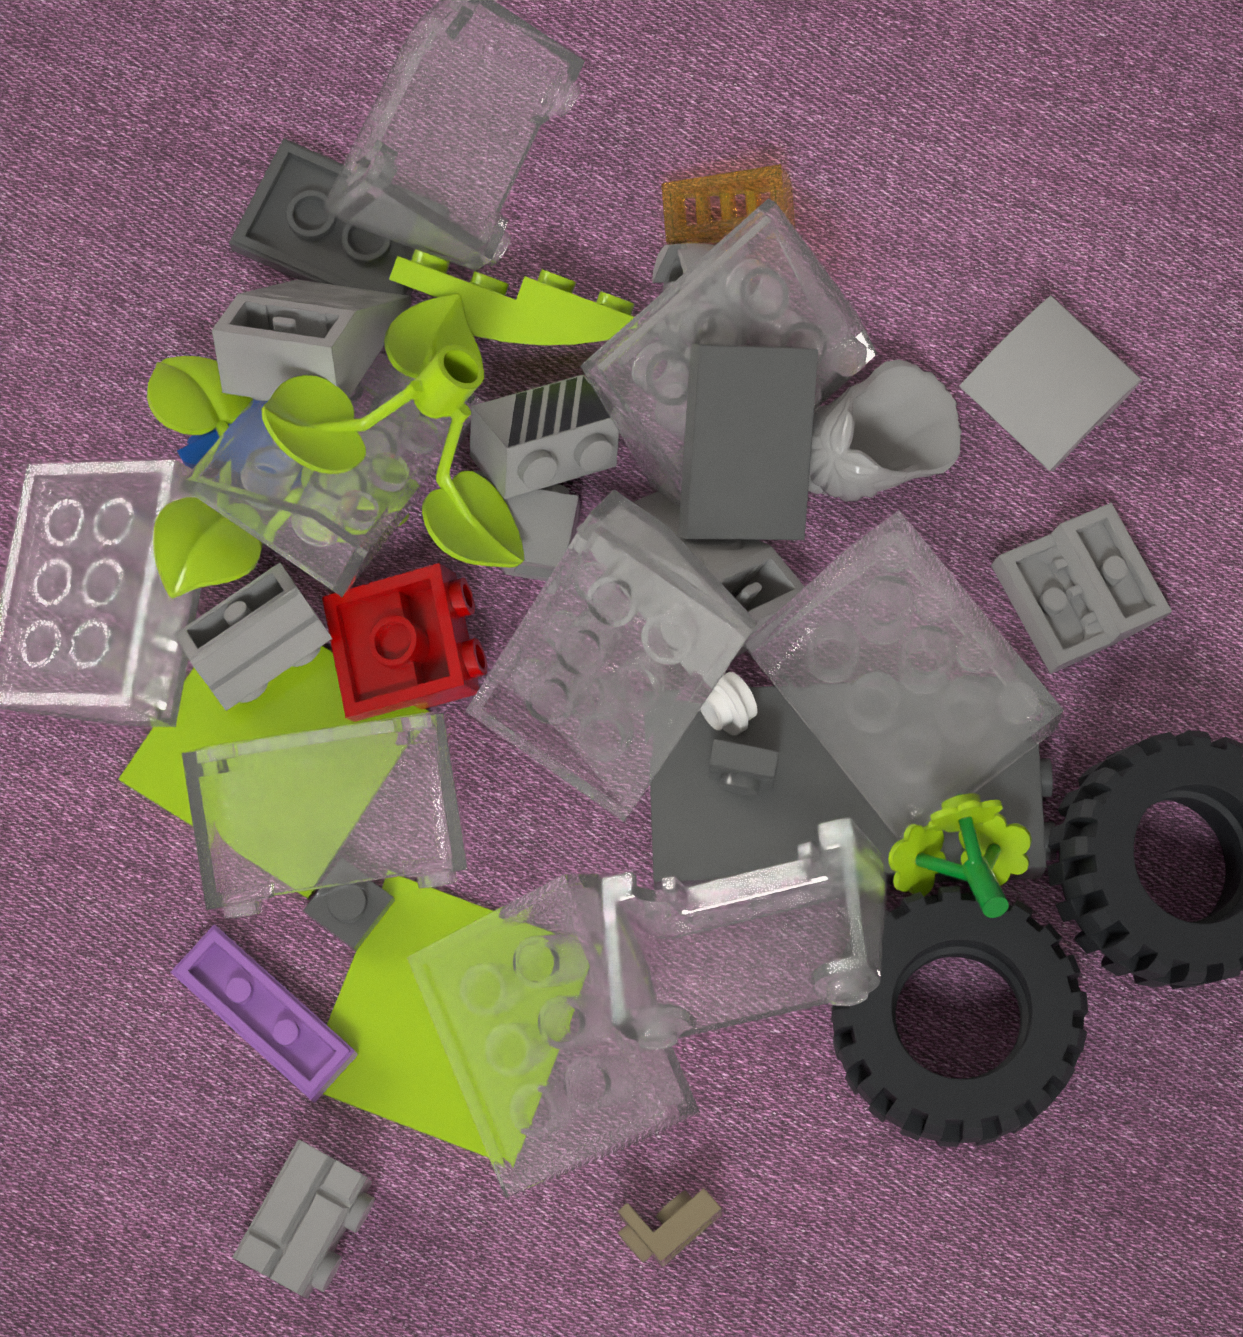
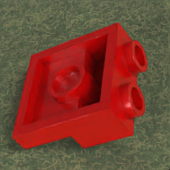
(404, 642)

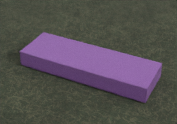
(264, 1013)

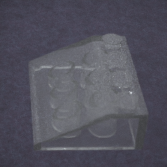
(745, 291)
(321, 519)
(84, 600)
(614, 656)
(903, 676)
(535, 1040)

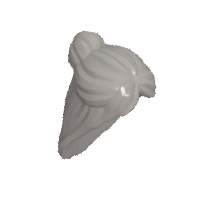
(883, 433)

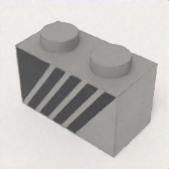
(543, 436)

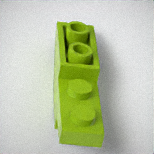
(540, 314)

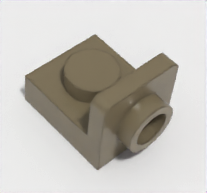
(681, 1222)

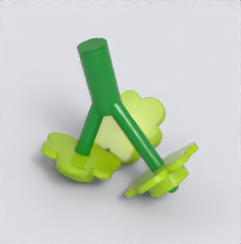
(989, 856)

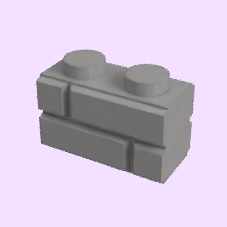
(253, 637)
(305, 1220)

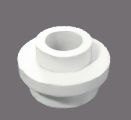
(730, 705)

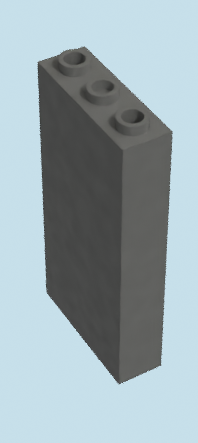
(719, 834)

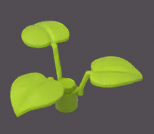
(434, 345)
(190, 539)

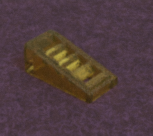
(725, 185)

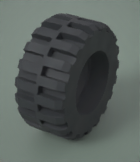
(1100, 868)
(1047, 1040)

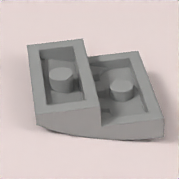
(1050, 383)
(1081, 588)

